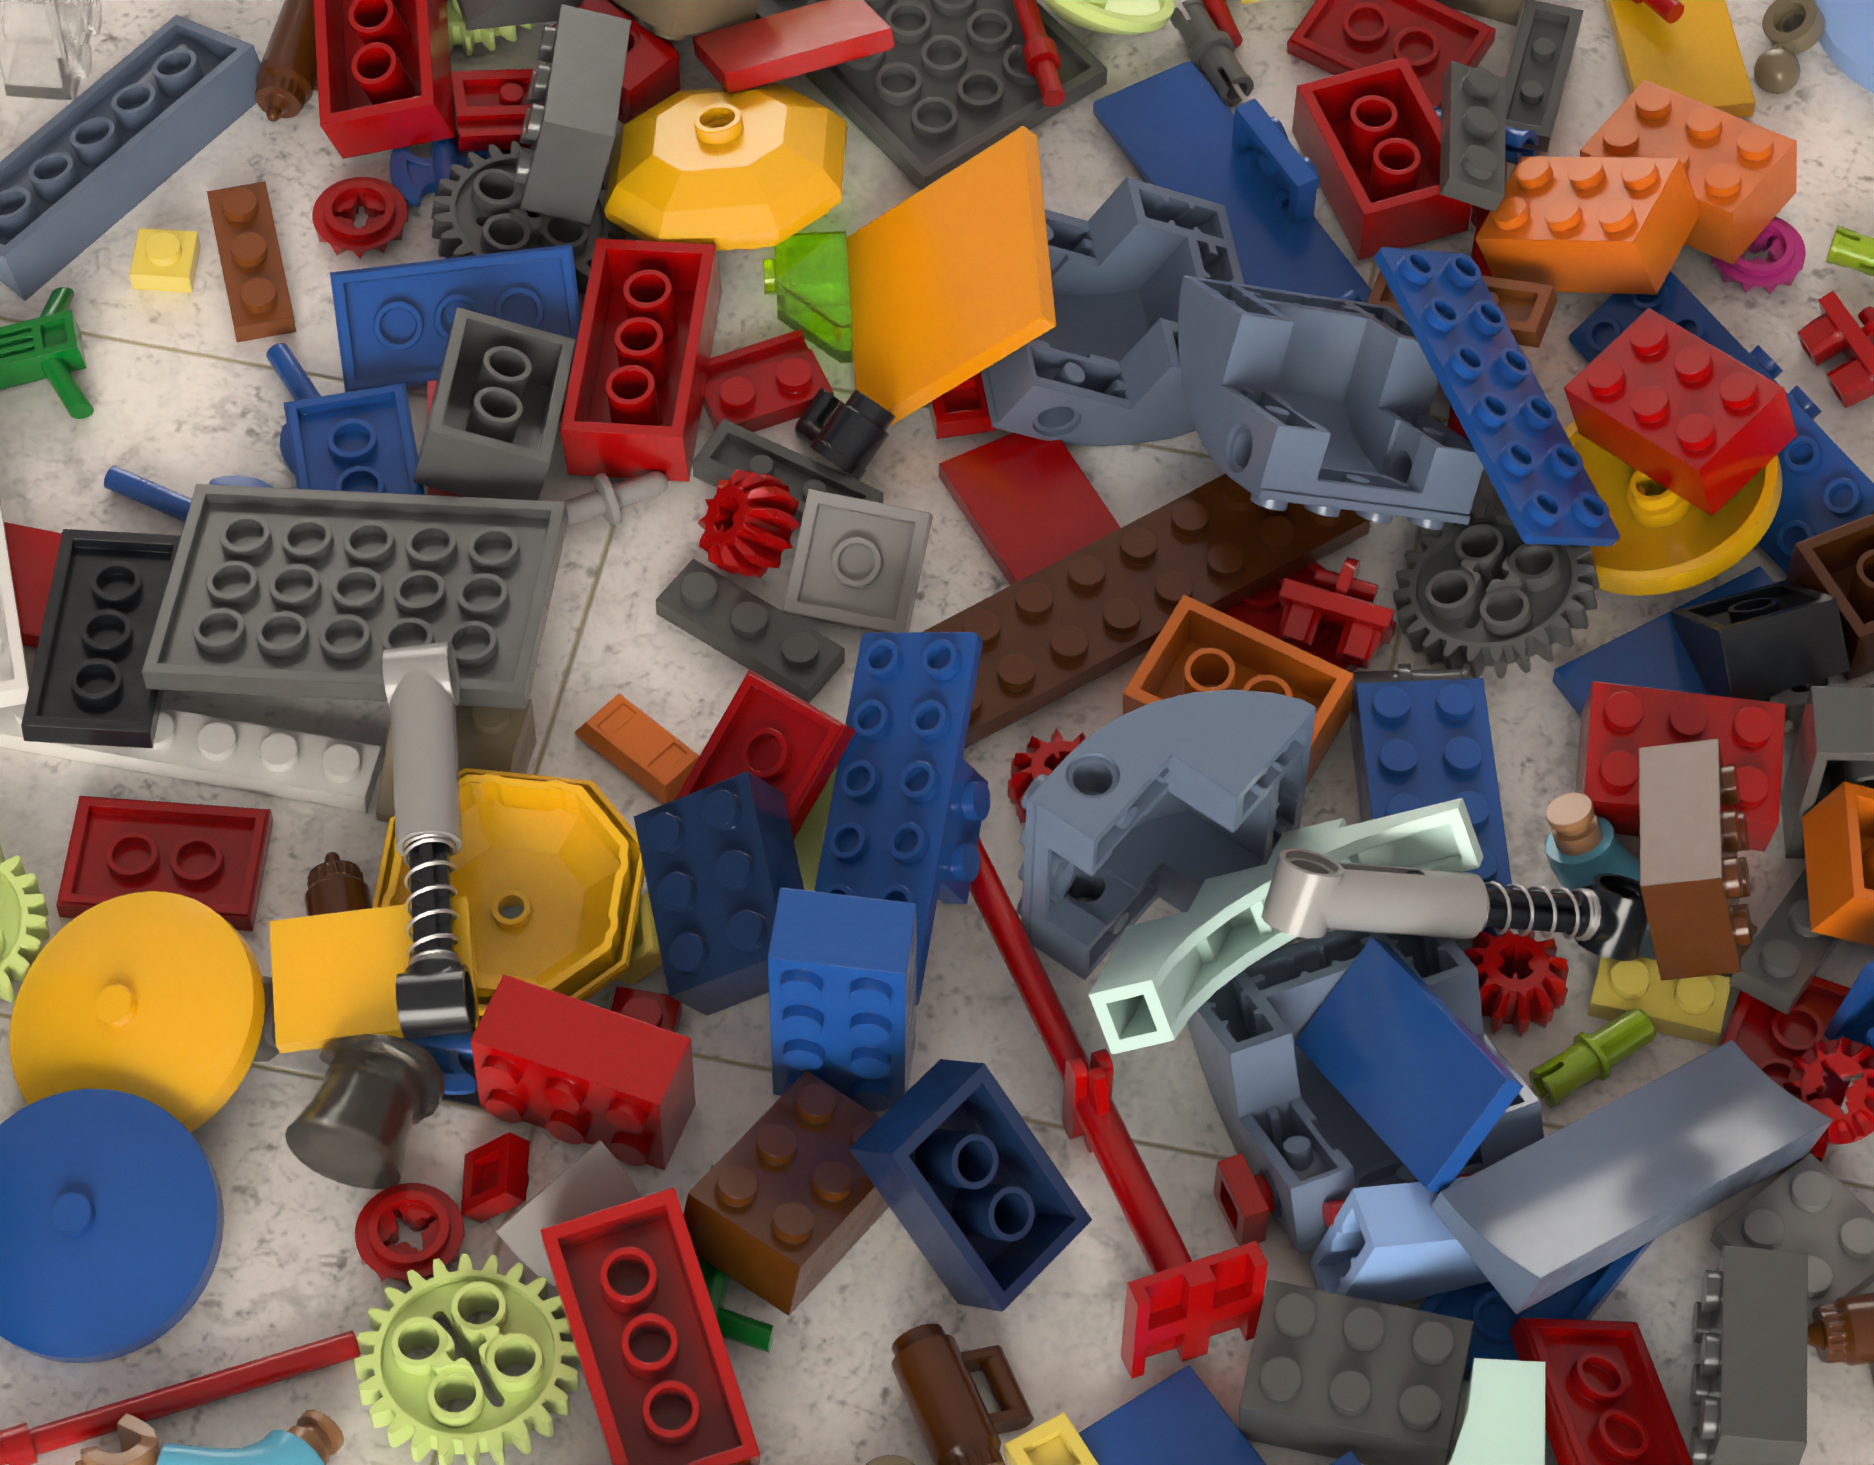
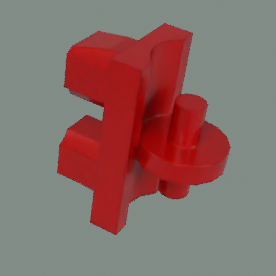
(1839, 332)
(1362, 622)

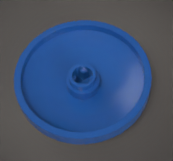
(102, 1225)

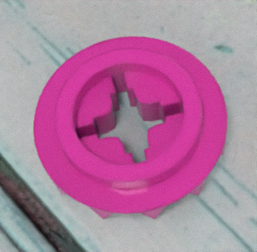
(1782, 264)

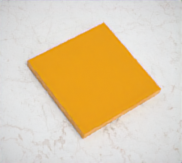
(951, 278)

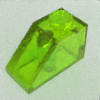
(813, 289)

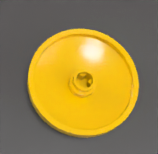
(1663, 537)
(141, 1002)

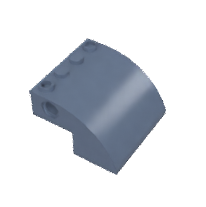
(1114, 355)
(1320, 405)
(1157, 810)
(1288, 1112)

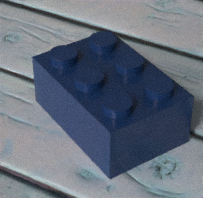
(716, 886)
(971, 1184)

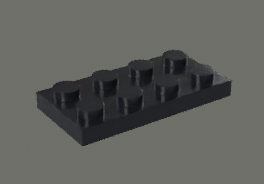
(96, 641)

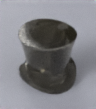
(365, 1109)

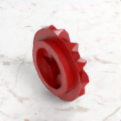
(340, 203)
(1849, 1061)
(420, 1208)

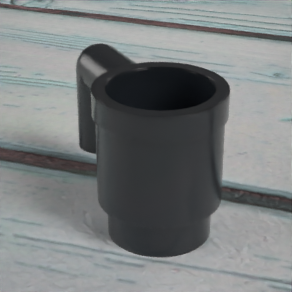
(851, 433)

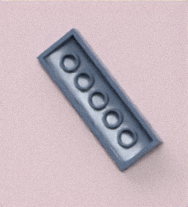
(118, 146)
(1627, 1174)

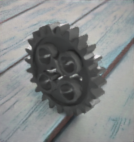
(481, 215)
(1491, 597)

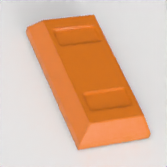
(639, 748)

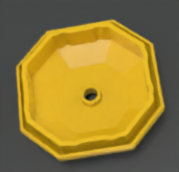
(727, 167)
(558, 856)

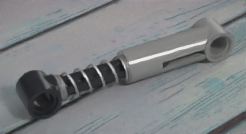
(422, 692)
(1322, 894)

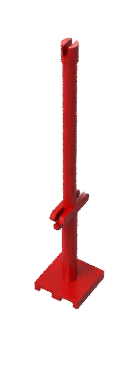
(1183, 1297)

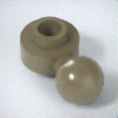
(1792, 29)

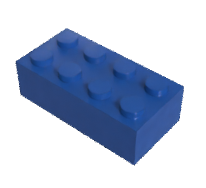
(1428, 747)
(843, 994)

